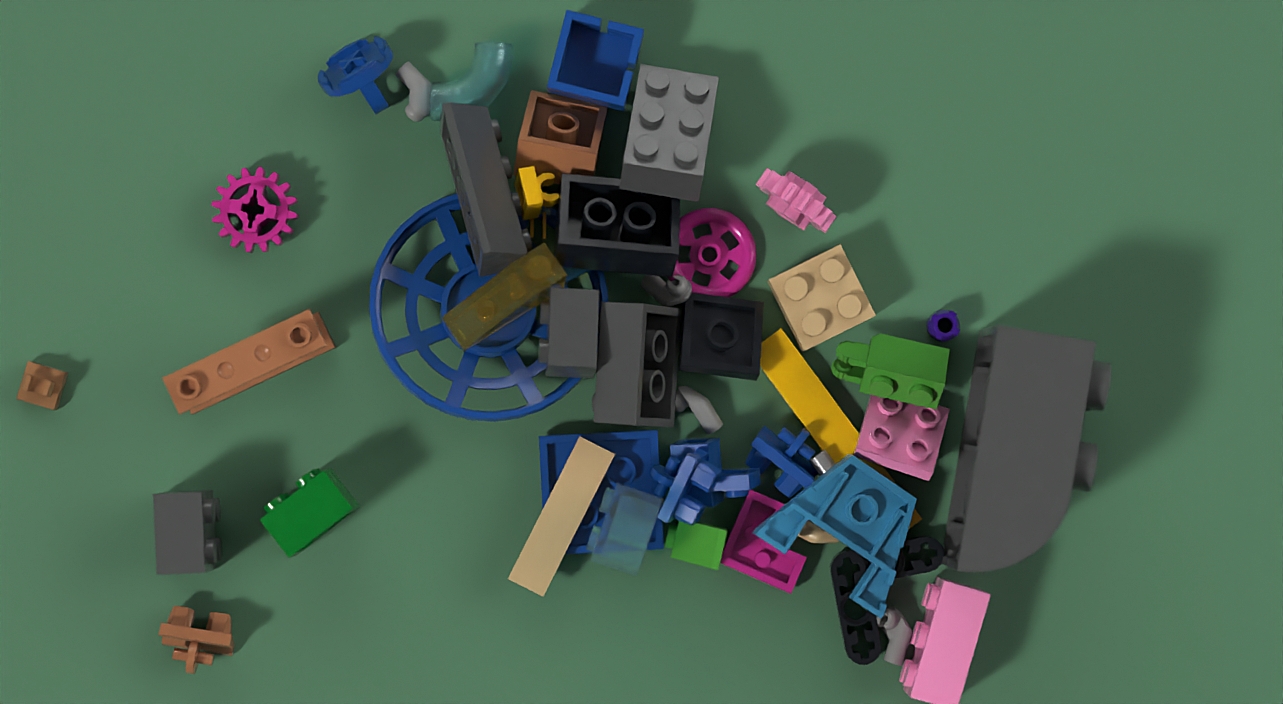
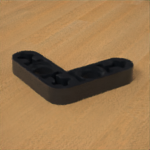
(838, 580)

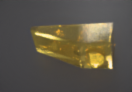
(505, 297)

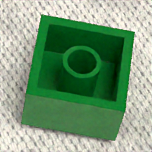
(308, 512)

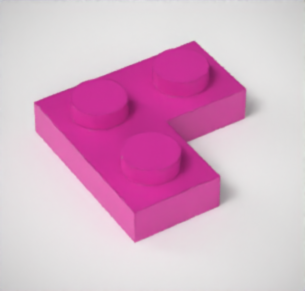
(753, 555)

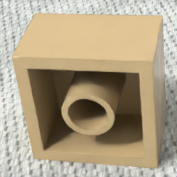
(821, 298)

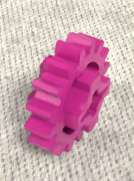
(256, 191)

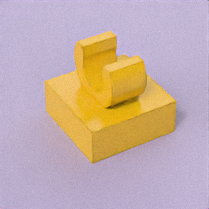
(530, 192)

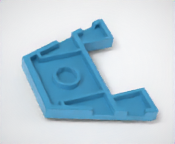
(859, 511)

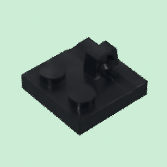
(721, 336)

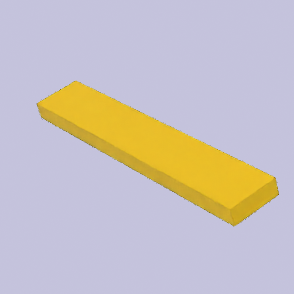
(812, 401)

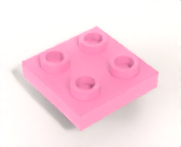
(901, 436)

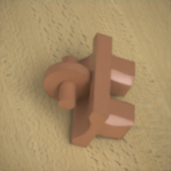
(215, 639)

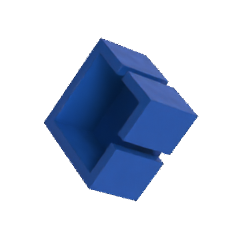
(595, 63)

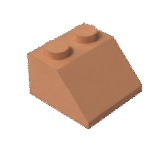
(560, 136)

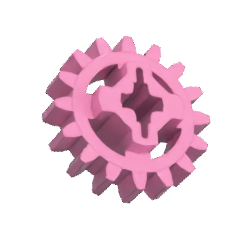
(796, 200)

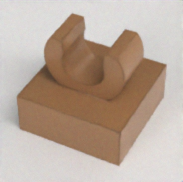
(42, 385)

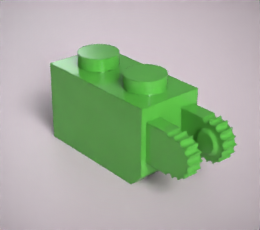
(894, 369)

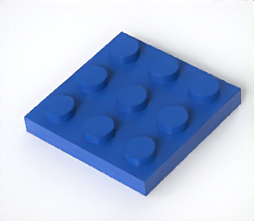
(633, 460)

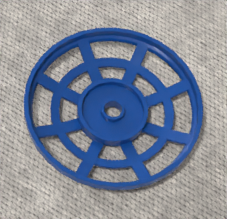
(462, 284)

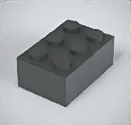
(669, 133)
(636, 364)

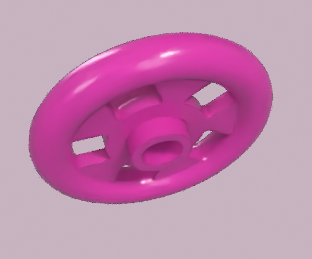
(743, 255)

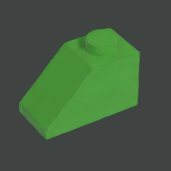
(696, 543)

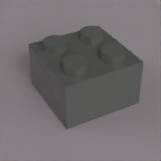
(186, 532)

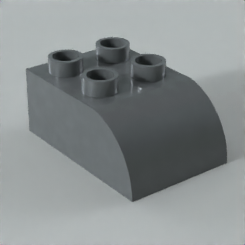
(1021, 445)

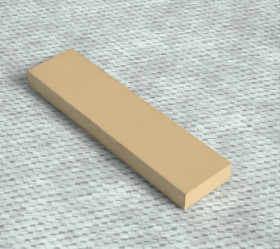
(561, 516)

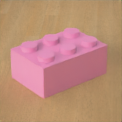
(944, 642)

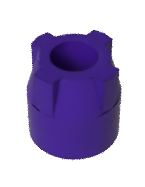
(933, 330)

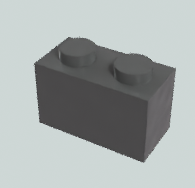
(571, 332)

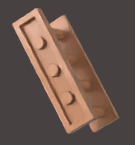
(249, 362)

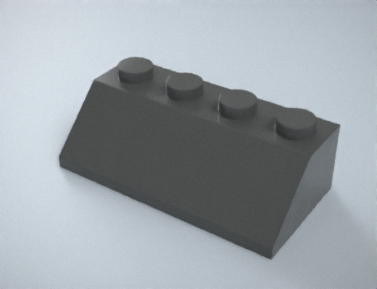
(483, 187)

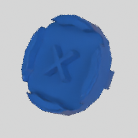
(357, 68)

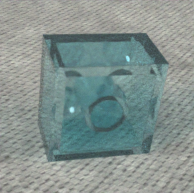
(625, 529)

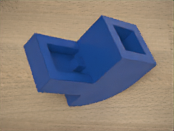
(732, 481)

